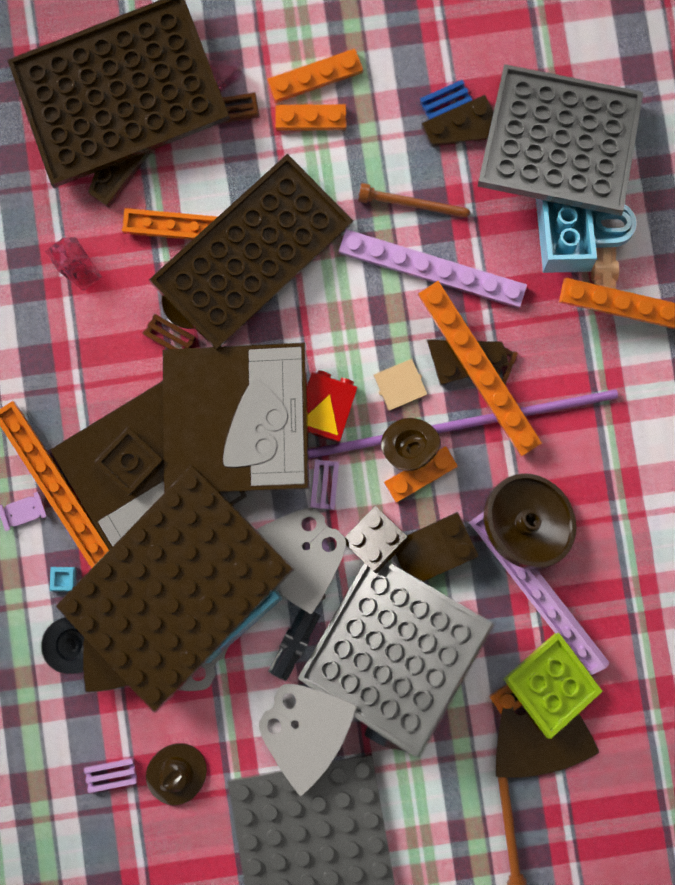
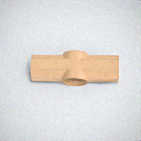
(606, 268)

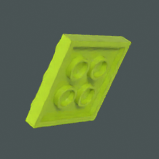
(552, 685)

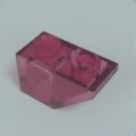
(73, 262)

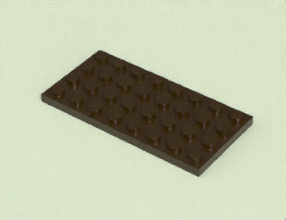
(251, 251)

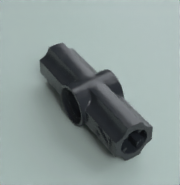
(294, 644)

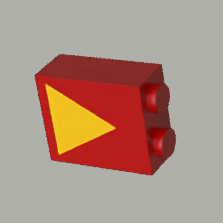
(329, 405)

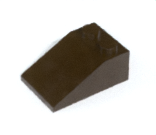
(436, 548)

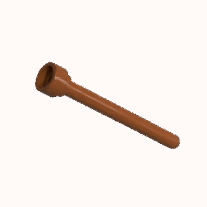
(368, 194)
(516, 877)

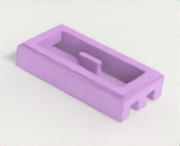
(326, 464)
(90, 779)

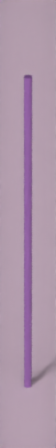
(470, 422)

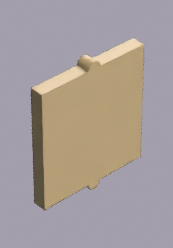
(400, 384)

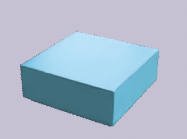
(62, 578)

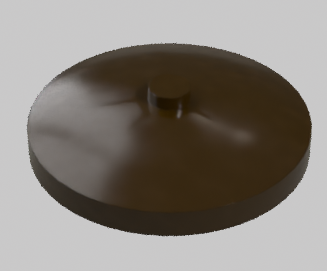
(529, 521)

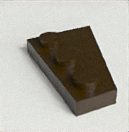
(460, 124)
(111, 181)
(448, 365)

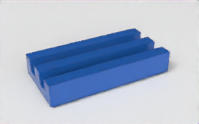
(444, 91)

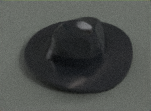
(63, 647)

